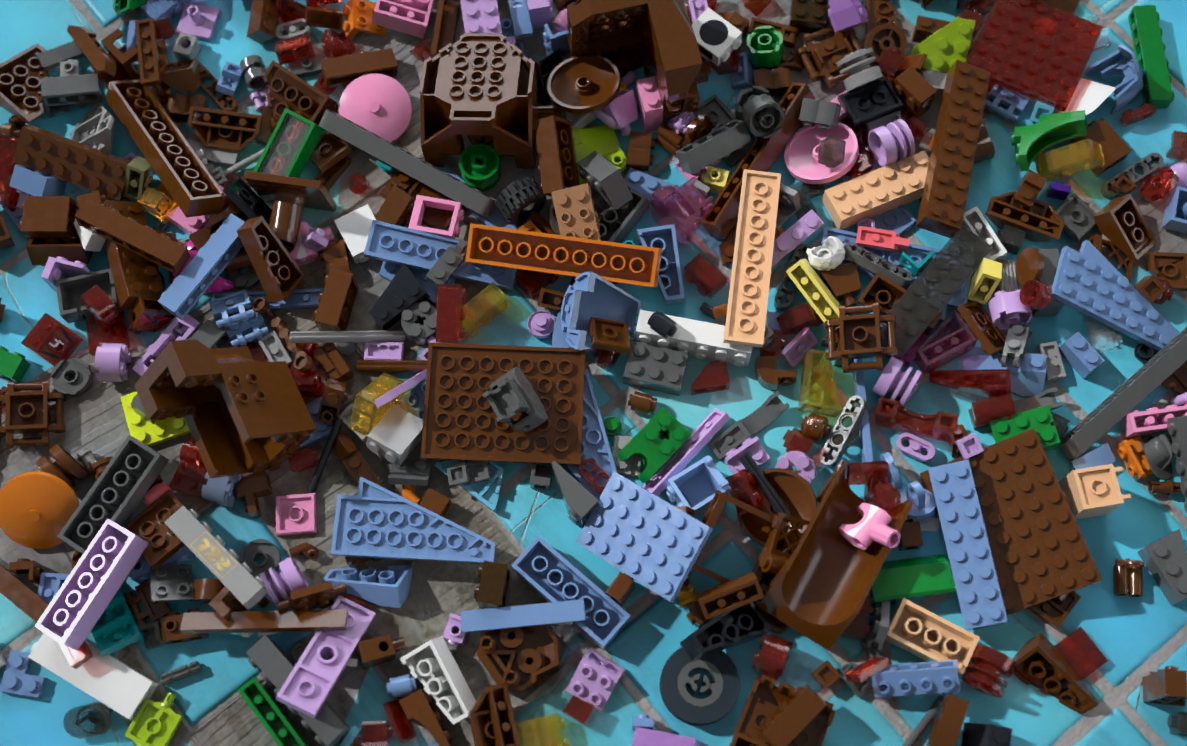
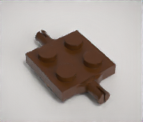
(312, 597)

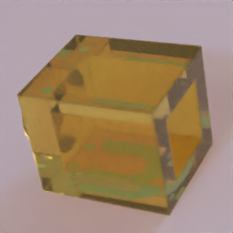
(155, 202)

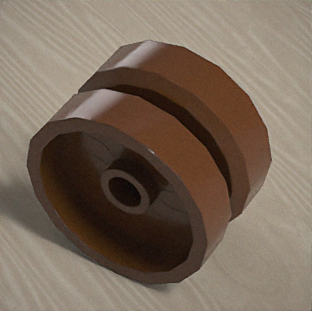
(63, 466)

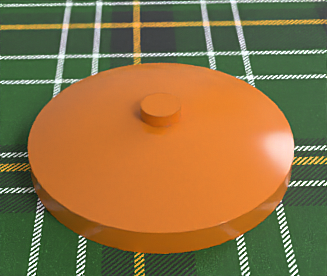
(36, 509)

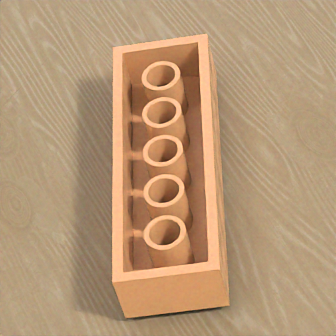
(877, 191)

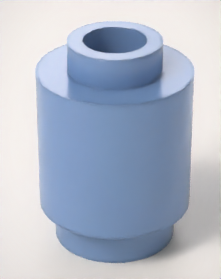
(402, 686)

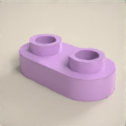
(915, 446)

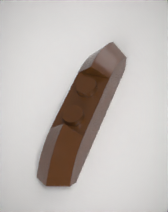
(101, 61)
(353, 459)

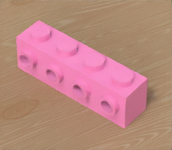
(1150, 421)

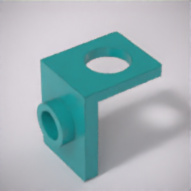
(916, 268)

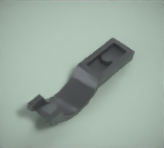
(1044, 398)
(748, 426)

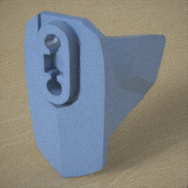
(1122, 63)

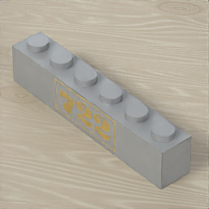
(216, 558)

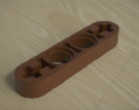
(210, 91)

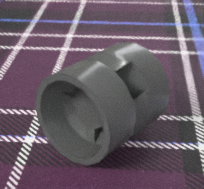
(253, 70)

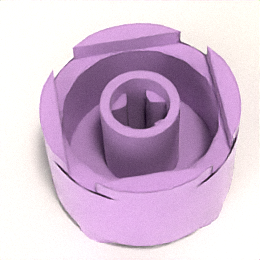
(1008, 309)
(112, 362)

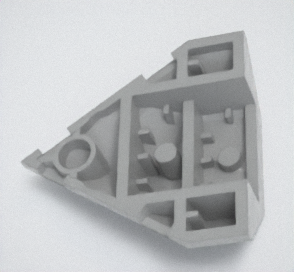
(95, 129)

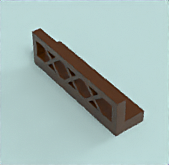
(445, 25)

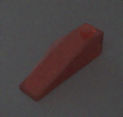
(8, 194)
(982, 383)

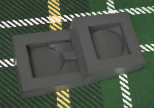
(468, 473)

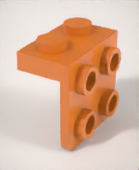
(358, 17)

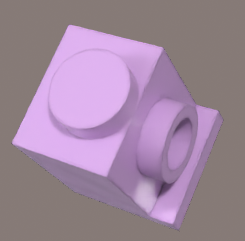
(454, 639)

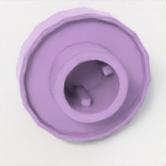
(541, 324)

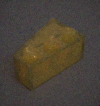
(365, 412)

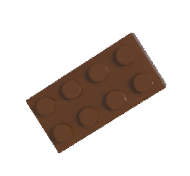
(556, 154)

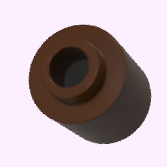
(642, 402)

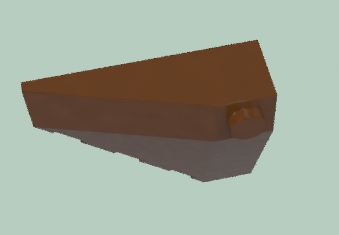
(22, 84)
(295, 95)

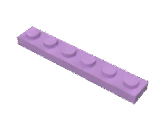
(794, 236)
(687, 451)

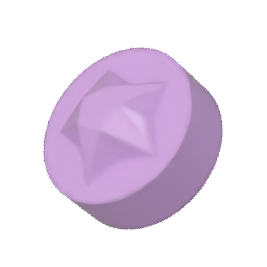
(867, 222)

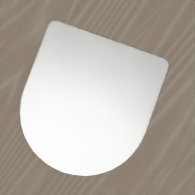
(1088, 96)

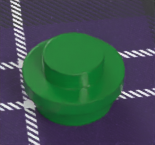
(612, 426)

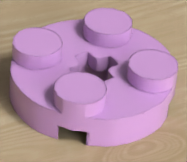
(802, 463)

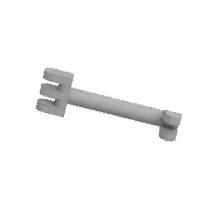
(221, 175)

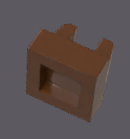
(826, 674)

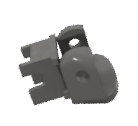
(513, 395)

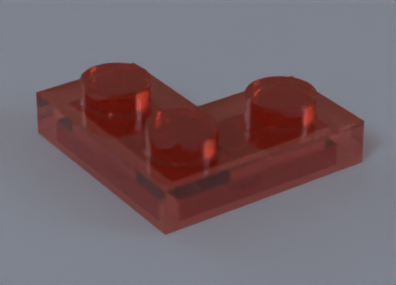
(867, 473)

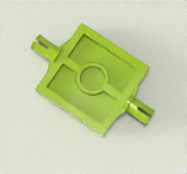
(154, 723)

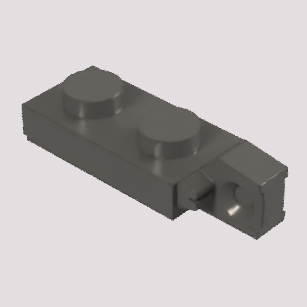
(447, 263)

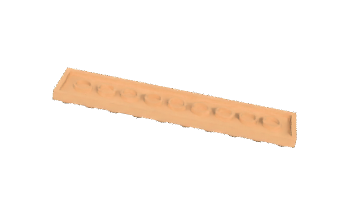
(752, 259)

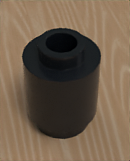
(662, 324)

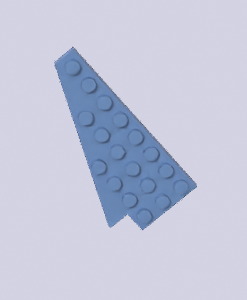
(1101, 292)

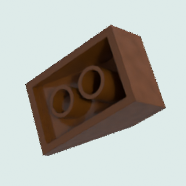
(1125, 226)

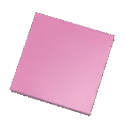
(296, 514)

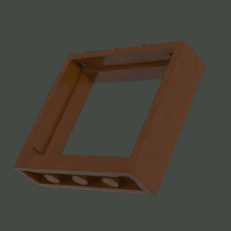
(710, 519)

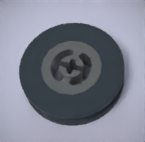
(693, 710)

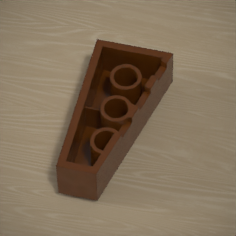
(270, 259)

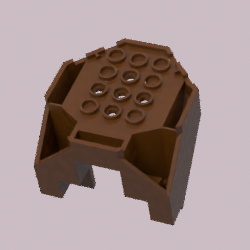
(500, 109)

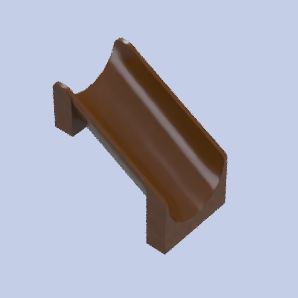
(826, 574)

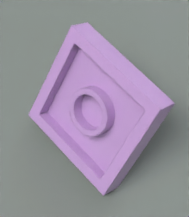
(199, 21)

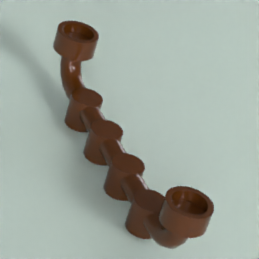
(303, 360)

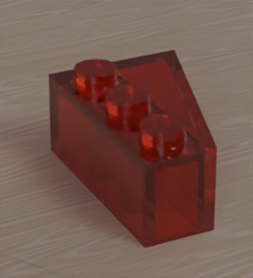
(450, 313)

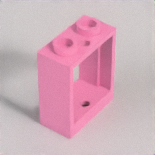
(418, 212)

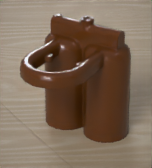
(670, 139)
(1128, 578)

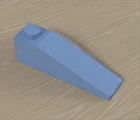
(1025, 381)
(380, 586)

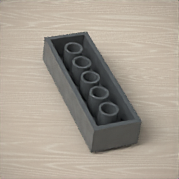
(114, 492)
(276, 668)

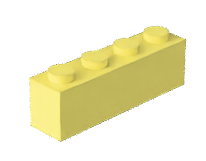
(814, 290)

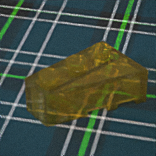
(1070, 159)
(817, 385)

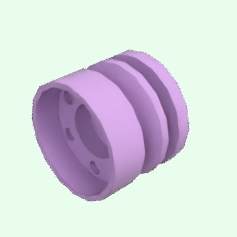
(891, 142)
(896, 381)
(286, 581)

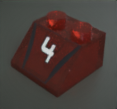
(51, 340)

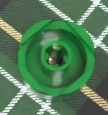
(765, 47)

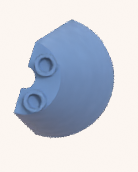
(599, 299)

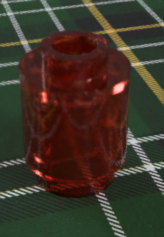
(303, 460)

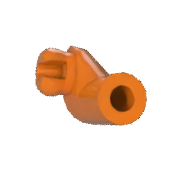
(408, 492)

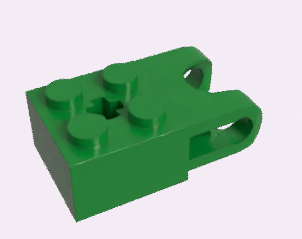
(650, 447)

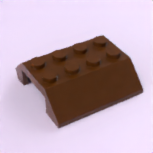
(763, 703)

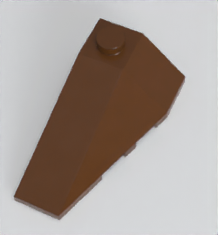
(1047, 669)

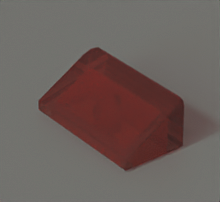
(399, 721)

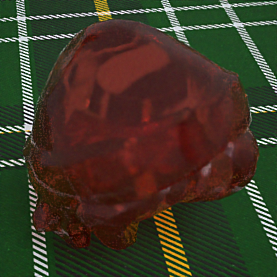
(336, 44)

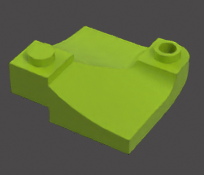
(600, 140)

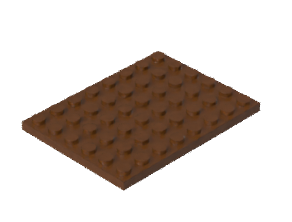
(463, 424)
(1028, 523)

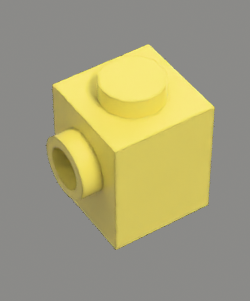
(715, 179)

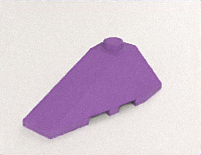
(846, 14)

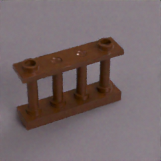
(151, 57)

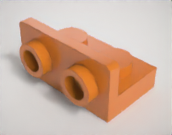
(1134, 457)

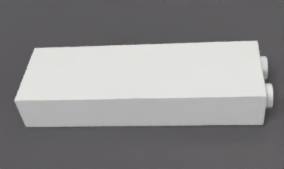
(100, 676)

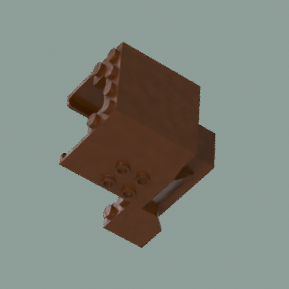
(237, 408)

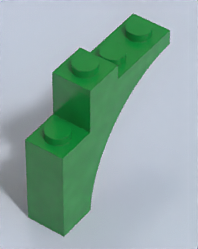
(1050, 130)

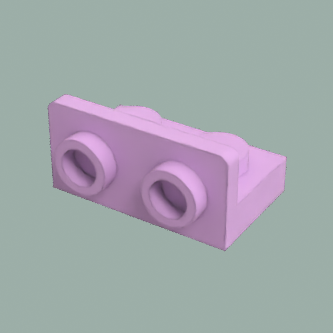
(751, 446)

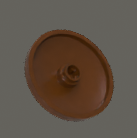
(583, 84)
(795, 494)

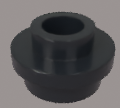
(1148, 350)

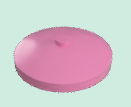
(377, 105)
(803, 151)

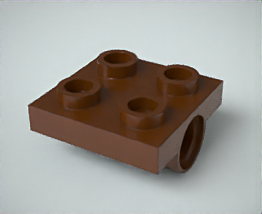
(1056, 609)

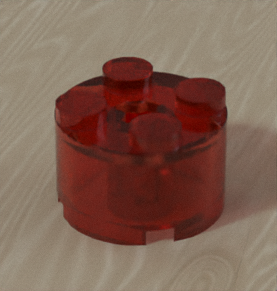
(773, 656)

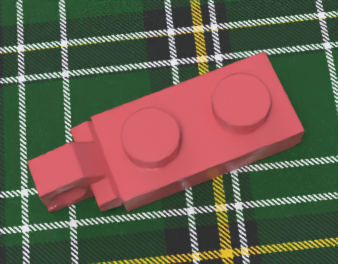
(881, 239)

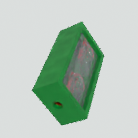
(289, 146)

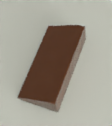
(266, 127)

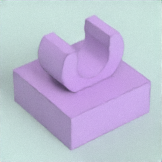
(315, 240)
(969, 446)

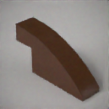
(949, 723)

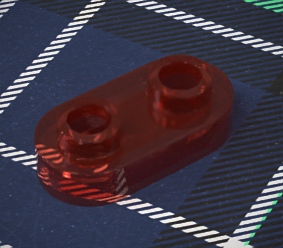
(1141, 113)

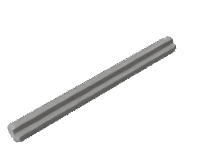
(347, 336)

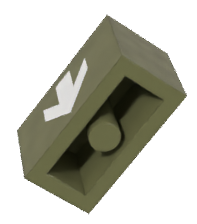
(138, 178)

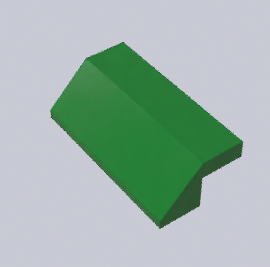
(913, 578)

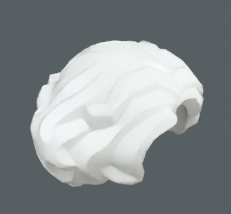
(828, 255)

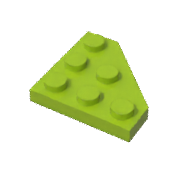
(946, 45)

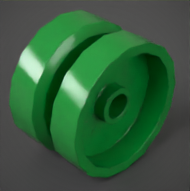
(480, 167)

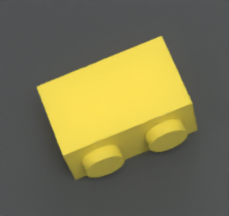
(985, 281)

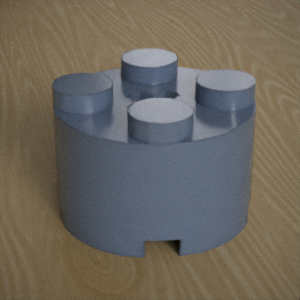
(221, 489)

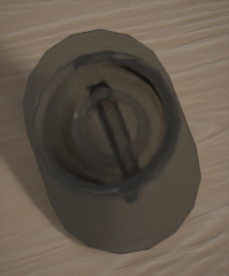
(88, 720)

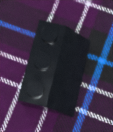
(985, 735)

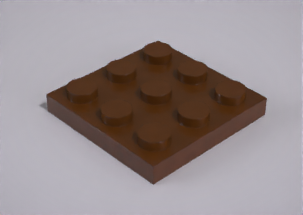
(151, 528)

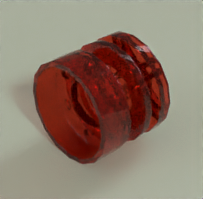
(988, 671)

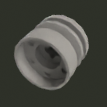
(859, 69)

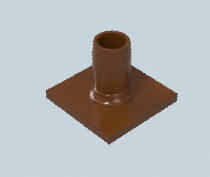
(288, 199)

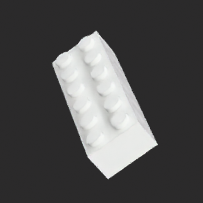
(696, 338)

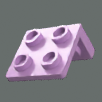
(61, 268)
(595, 679)

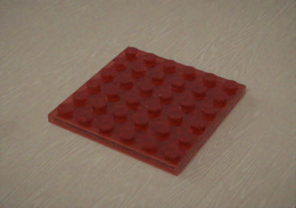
(1035, 50)

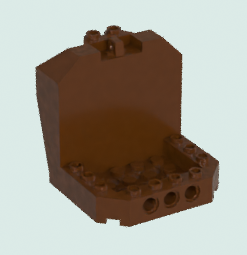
(657, 28)

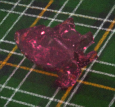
(680, 209)

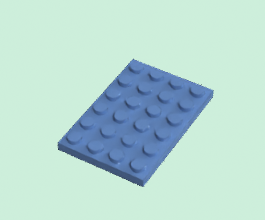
(644, 536)

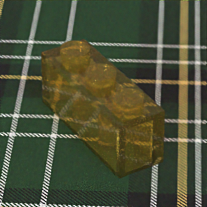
(483, 309)

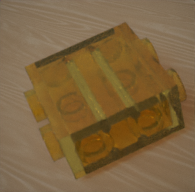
(542, 731)

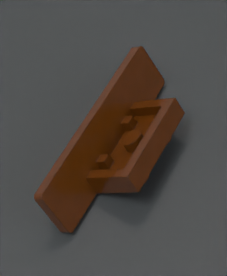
(214, 221)

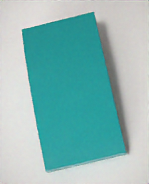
(115, 627)

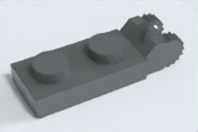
(1015, 344)

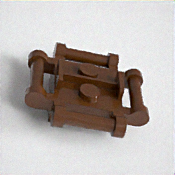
(826, 54)
(861, 337)
(30, 413)

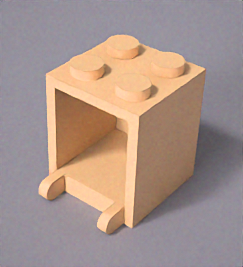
(1093, 491)

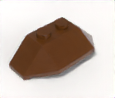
(224, 128)
(1039, 221)
(493, 718)

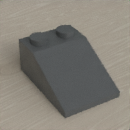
(576, 498)

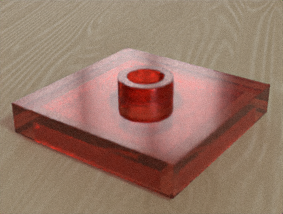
(111, 334)

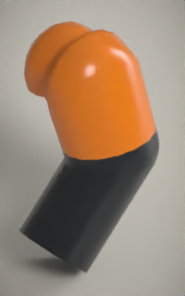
(714, 312)

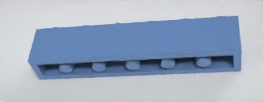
(203, 268)

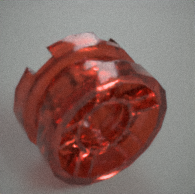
(1029, 297)

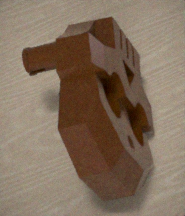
(530, 642)

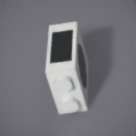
(716, 36)

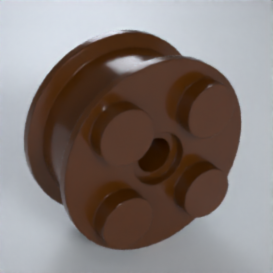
(885, 33)

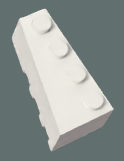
(441, 678)

